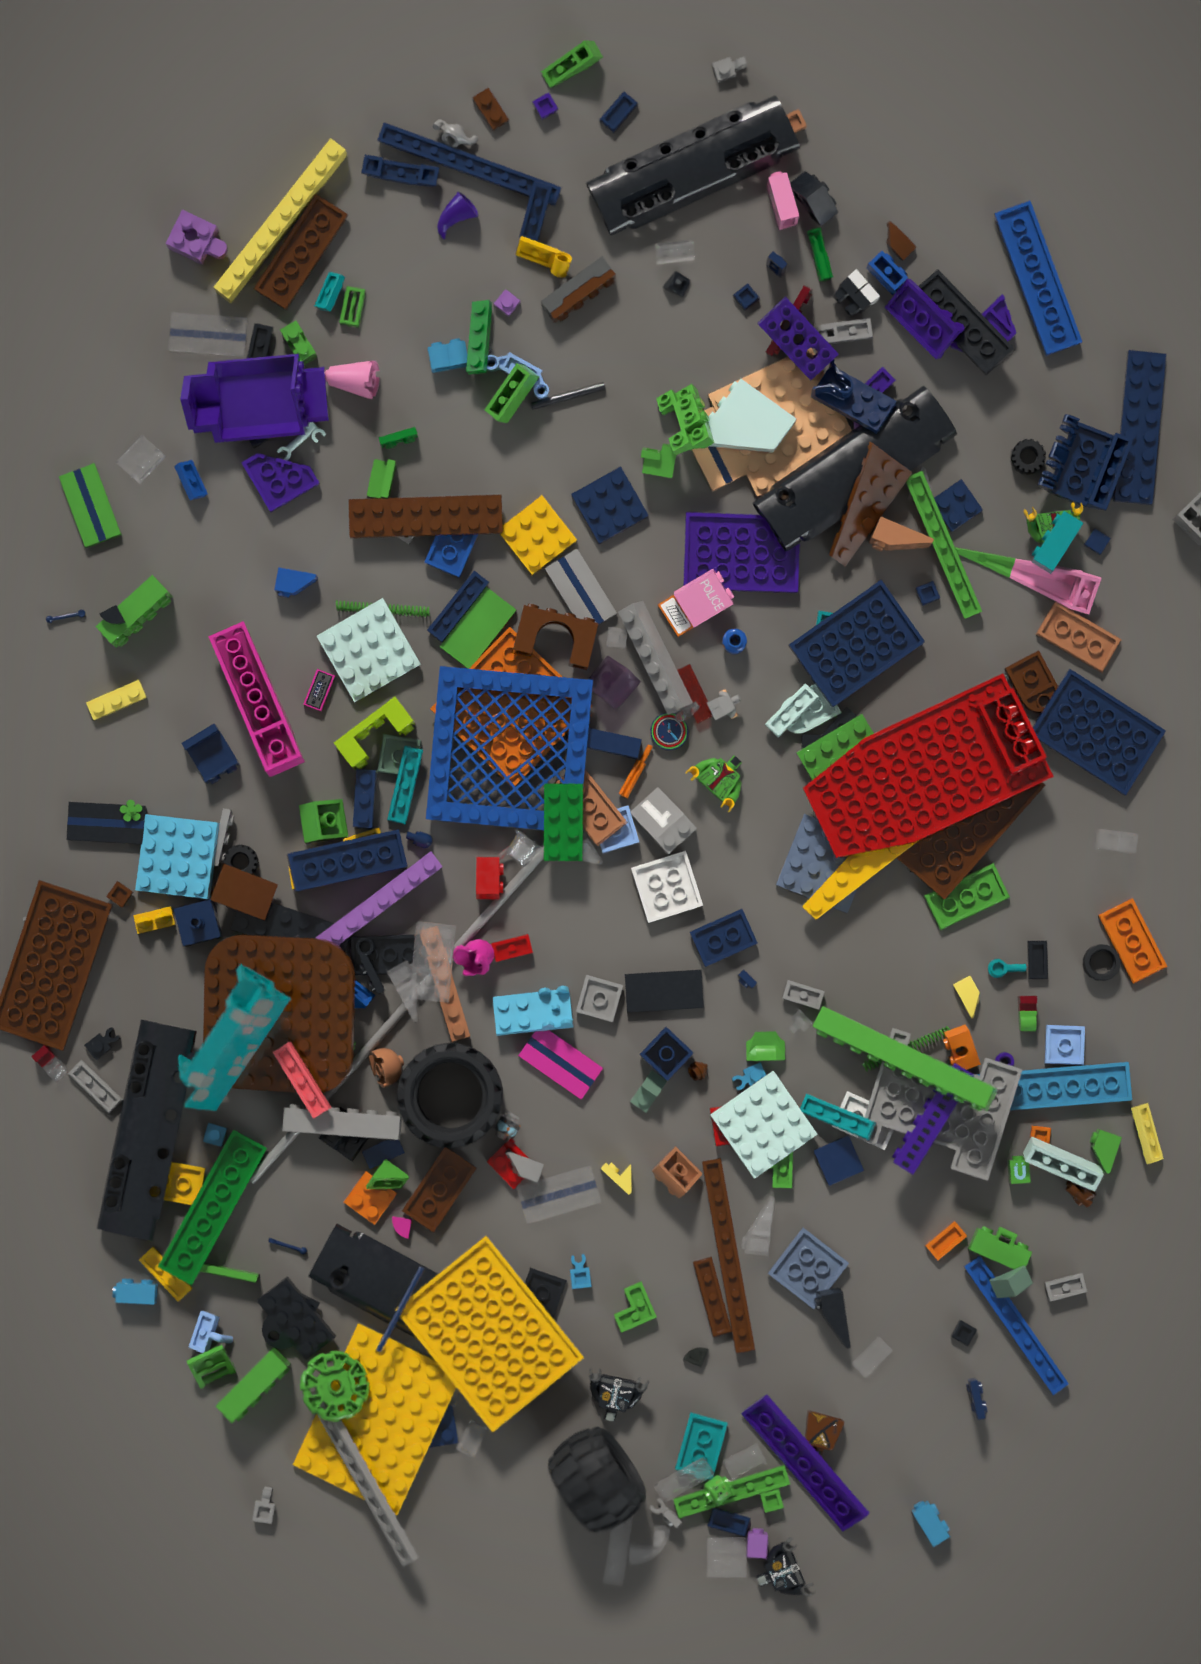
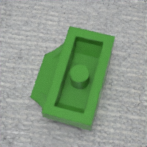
(765, 1047)

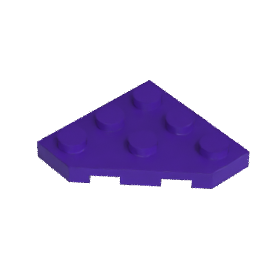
(279, 479)

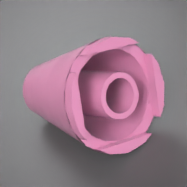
(355, 378)

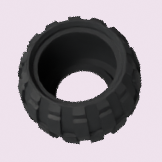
(596, 1479)

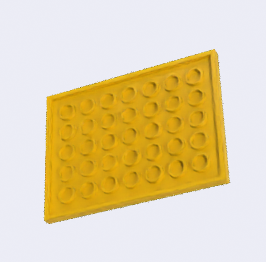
(489, 1333)
(395, 1422)

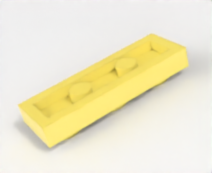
(116, 700)
(1147, 1133)

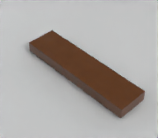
(712, 1296)

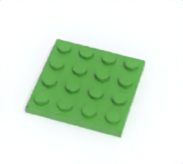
(833, 746)

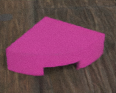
(402, 1226)

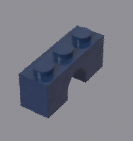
(364, 799)

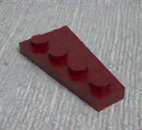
(803, 297)

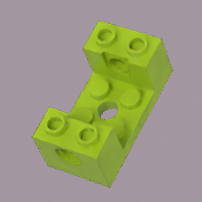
(393, 712)

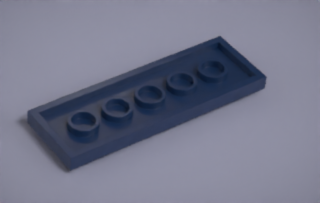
(346, 860)

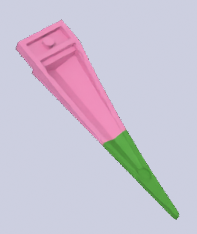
(1064, 585)

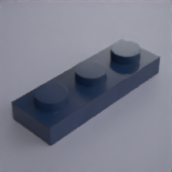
(536, 211)

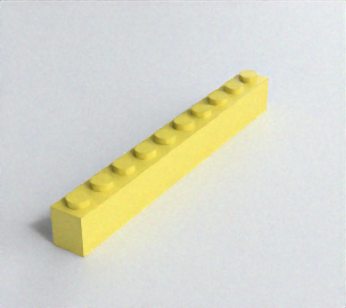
(280, 220)

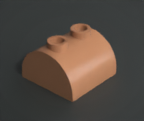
(676, 1172)

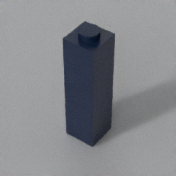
(613, 743)

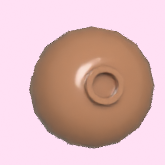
(386, 1065)

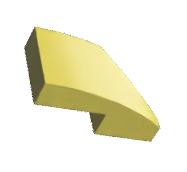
(968, 994)

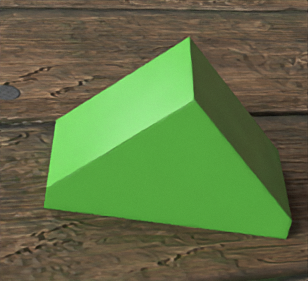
(387, 1177)

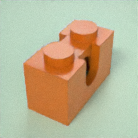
(960, 1037)

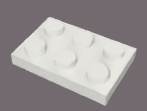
(859, 1106)

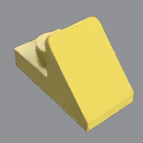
(622, 1180)

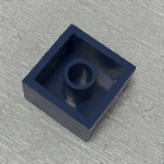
(666, 1053)

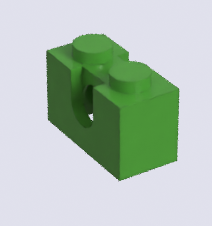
(294, 334)

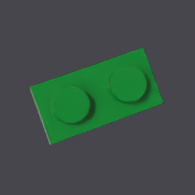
(391, 440)

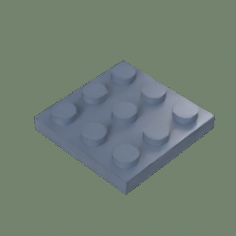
(807, 1267)

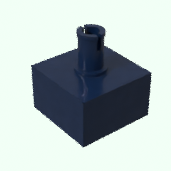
(198, 923)

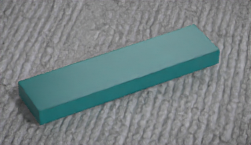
(405, 784)
(837, 1116)

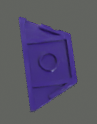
(1000, 318)

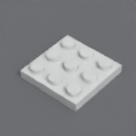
(667, 886)

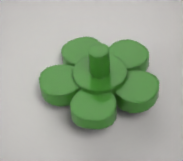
(131, 810)

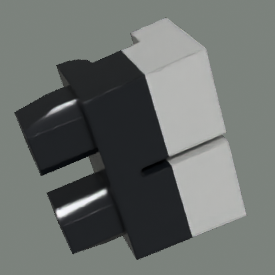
(858, 302)

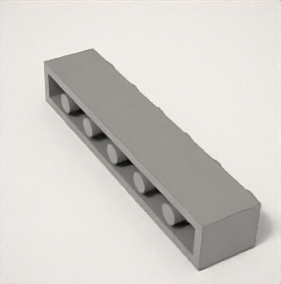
(655, 657)
(343, 1123)

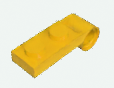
(544, 255)

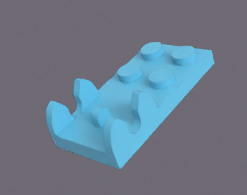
(533, 1011)

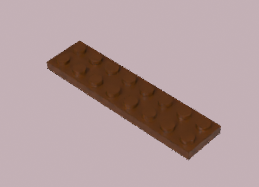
(425, 516)

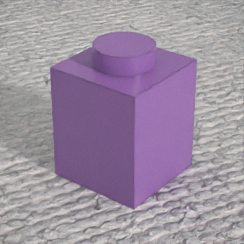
(757, 1543)

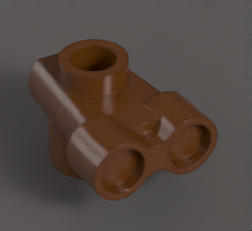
(1081, 1194)

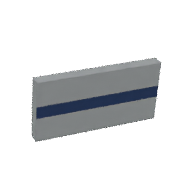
(580, 588)

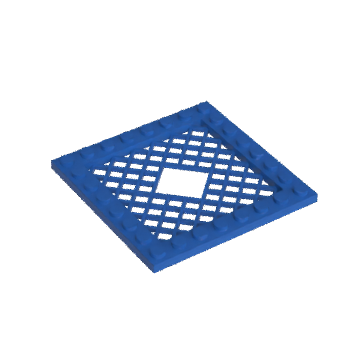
(449, 680)

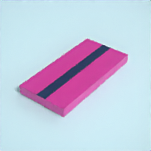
(561, 1062)

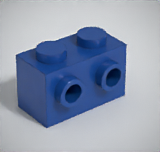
(887, 272)

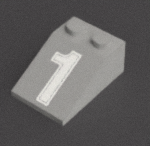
(663, 820)

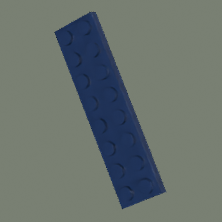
(1142, 423)

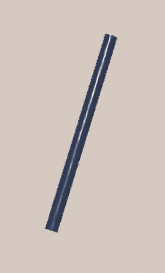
(400, 1309)

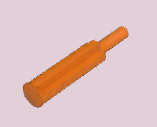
(635, 773)

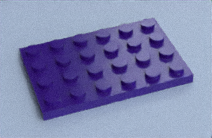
(741, 550)

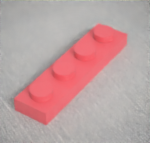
(301, 1080)

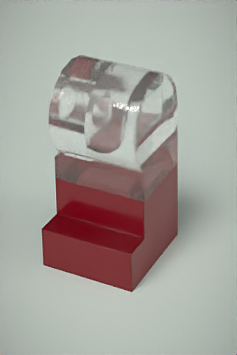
(50, 1063)

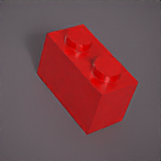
(488, 877)

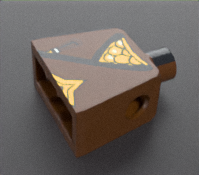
(822, 1430)

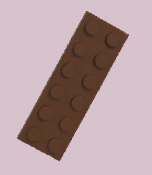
(301, 252)

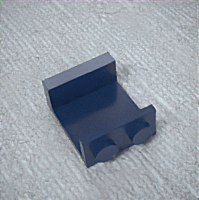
(211, 754)

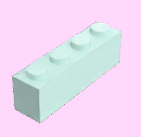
(1063, 1163)

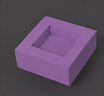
(507, 302)

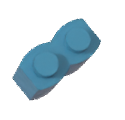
(447, 356)

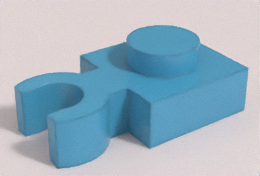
(752, 1075)
(580, 1275)

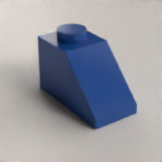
(292, 582)

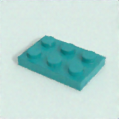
(701, 1439)

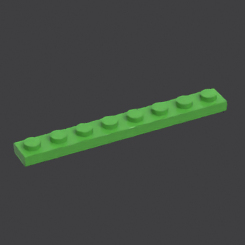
(943, 545)

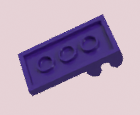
(924, 319)

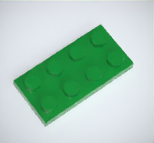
(563, 822)

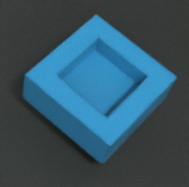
(215, 1134)

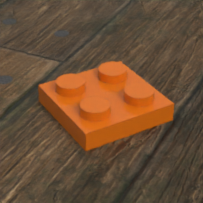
(369, 1202)

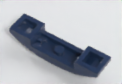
(400, 172)

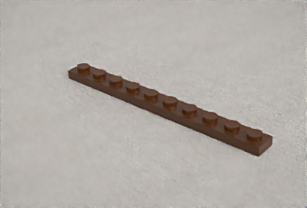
(728, 1255)

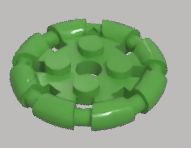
(326, 1394)

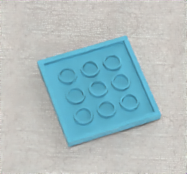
(177, 856)

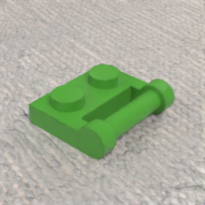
(208, 1362)

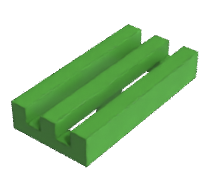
(349, 322)

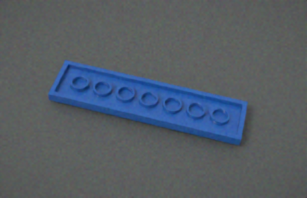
(1038, 278)

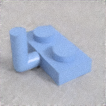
(205, 1333)

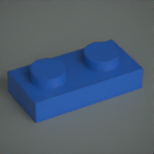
(191, 480)

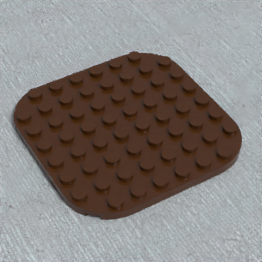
(316, 1018)

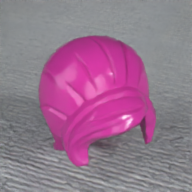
(474, 957)

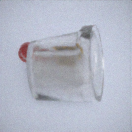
(521, 848)

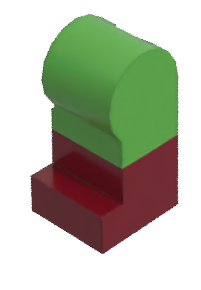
(1027, 1013)

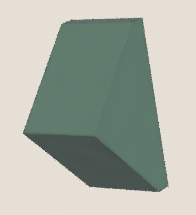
(1011, 1283)

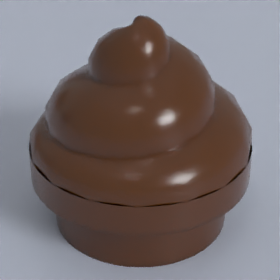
(697, 1070)

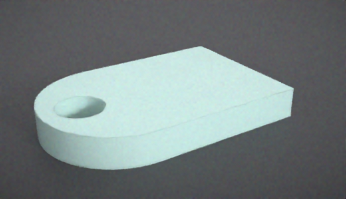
(815, 715)

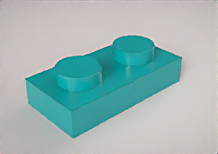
(329, 291)

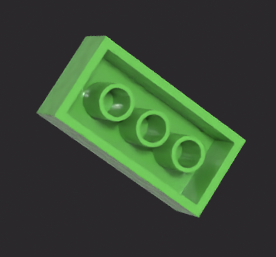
(136, 610)
(248, 1390)

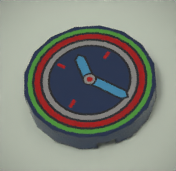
(668, 732)

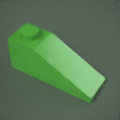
(572, 63)

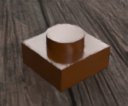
(119, 894)

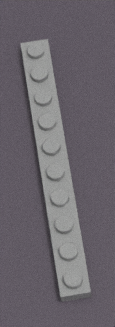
(370, 1489)

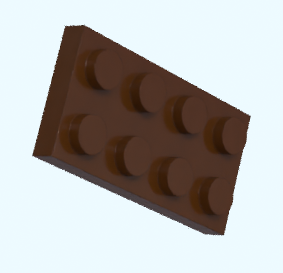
(439, 1189)

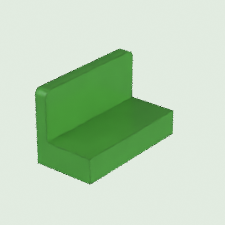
(381, 479)

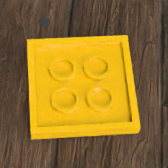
(537, 535)

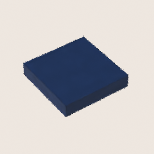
(838, 1160)

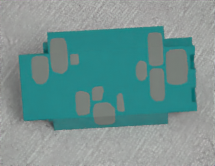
(233, 1041)

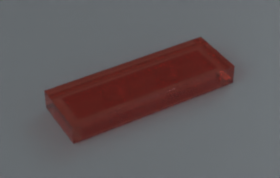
(695, 693)

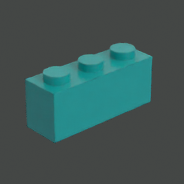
(1056, 541)

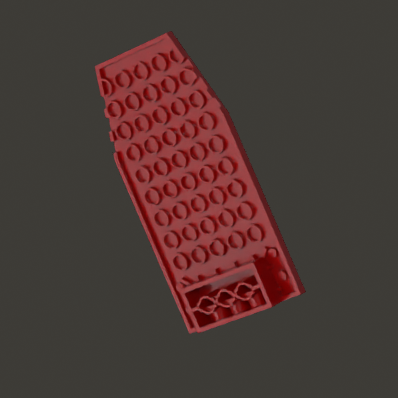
(929, 771)

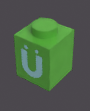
(1018, 1170)

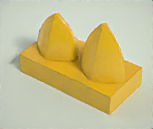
(154, 920)

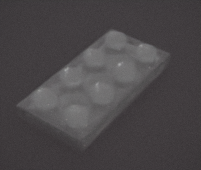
(432, 962)

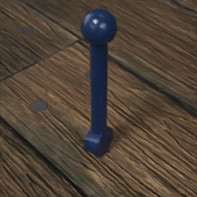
(81, 613)
(303, 1250)

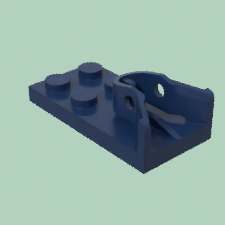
(853, 398)

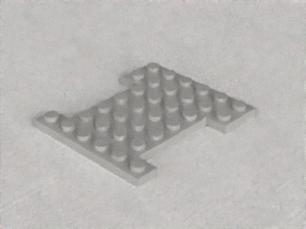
(971, 1133)

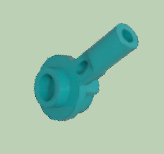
(998, 968)

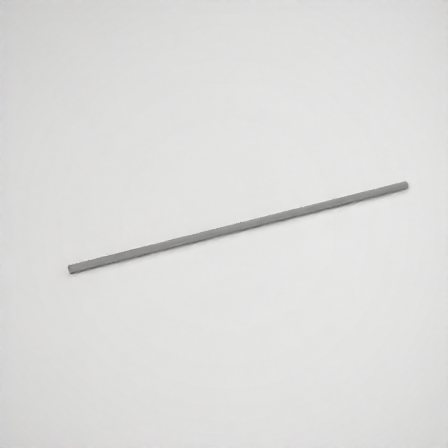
(402, 1010)

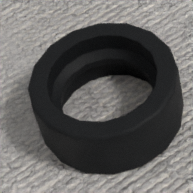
(1087, 958)

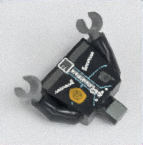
(615, 1393)
(784, 1571)

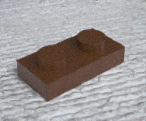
(490, 109)

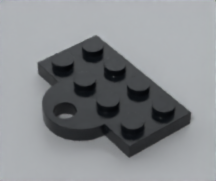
(294, 1320)

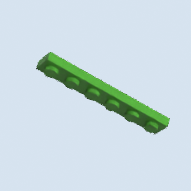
(742, 1488)

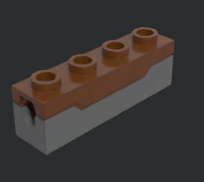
(579, 289)

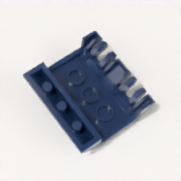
(1085, 464)

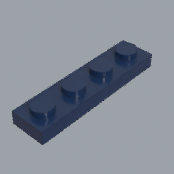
(458, 606)

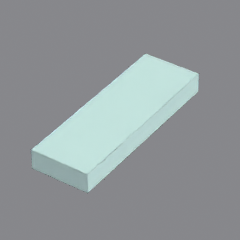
(791, 710)

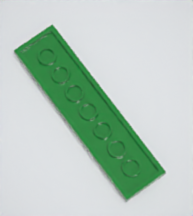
(212, 1207)

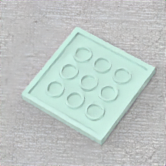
(368, 650)
(763, 1124)

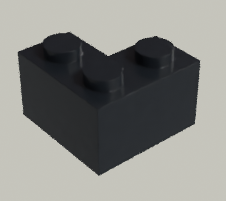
(814, 197)

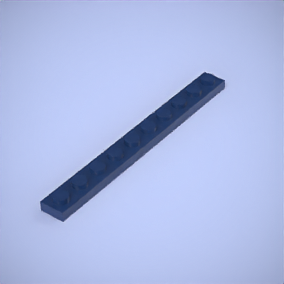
(462, 161)

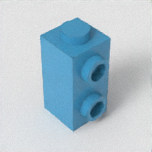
(135, 1293)
(930, 1523)

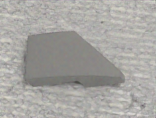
(525, 1167)

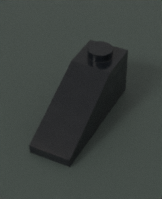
(832, 1308)

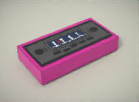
(319, 690)

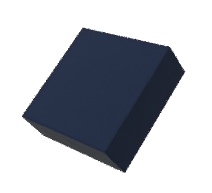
(746, 296)
(1097, 541)
(927, 593)

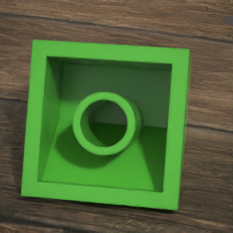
(323, 820)

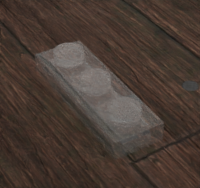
(684, 1479)

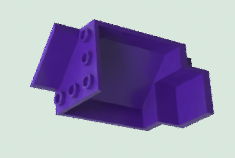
(255, 398)

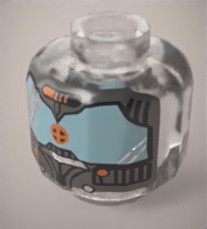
(507, 1125)

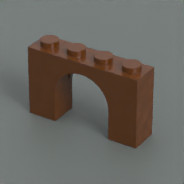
(582, 632)

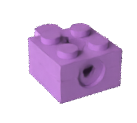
(195, 238)

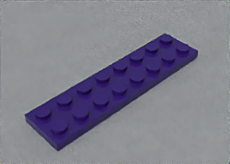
(805, 1463)

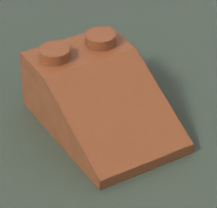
(894, 536)

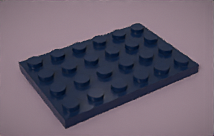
(856, 643)
(1097, 732)

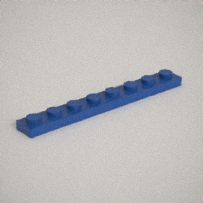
(1017, 1327)

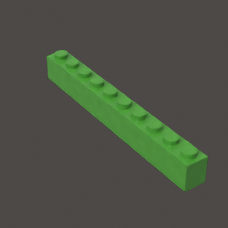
(904, 1058)

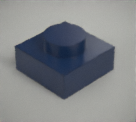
(746, 980)

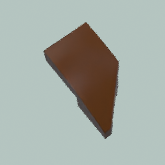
(899, 242)

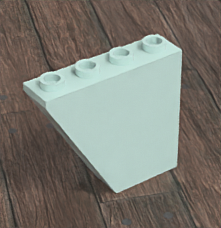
(749, 420)

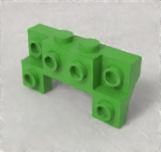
(691, 417)

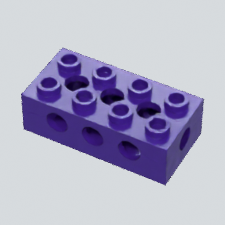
(797, 351)

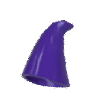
(457, 210)

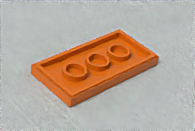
(1132, 940)

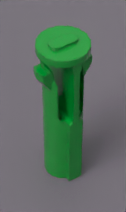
(820, 255)

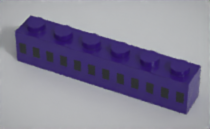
(926, 1129)

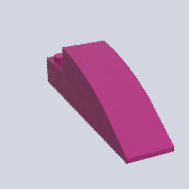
(256, 699)

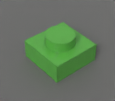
(771, 1500)

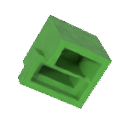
(659, 461)

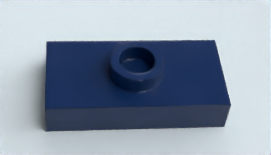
(776, 264)

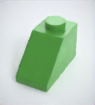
(1105, 1148)

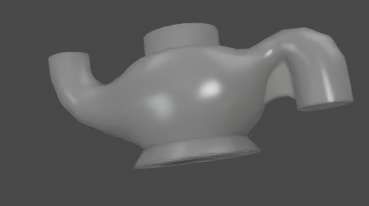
(453, 134)

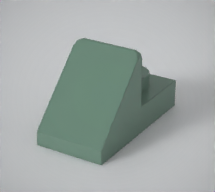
(648, 1091)

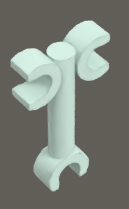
(311, 429)

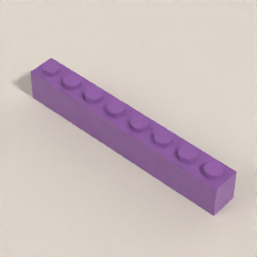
(382, 900)

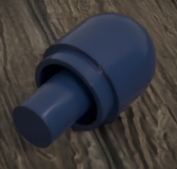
(420, 839)

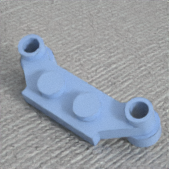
(507, 363)

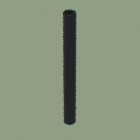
(567, 396)

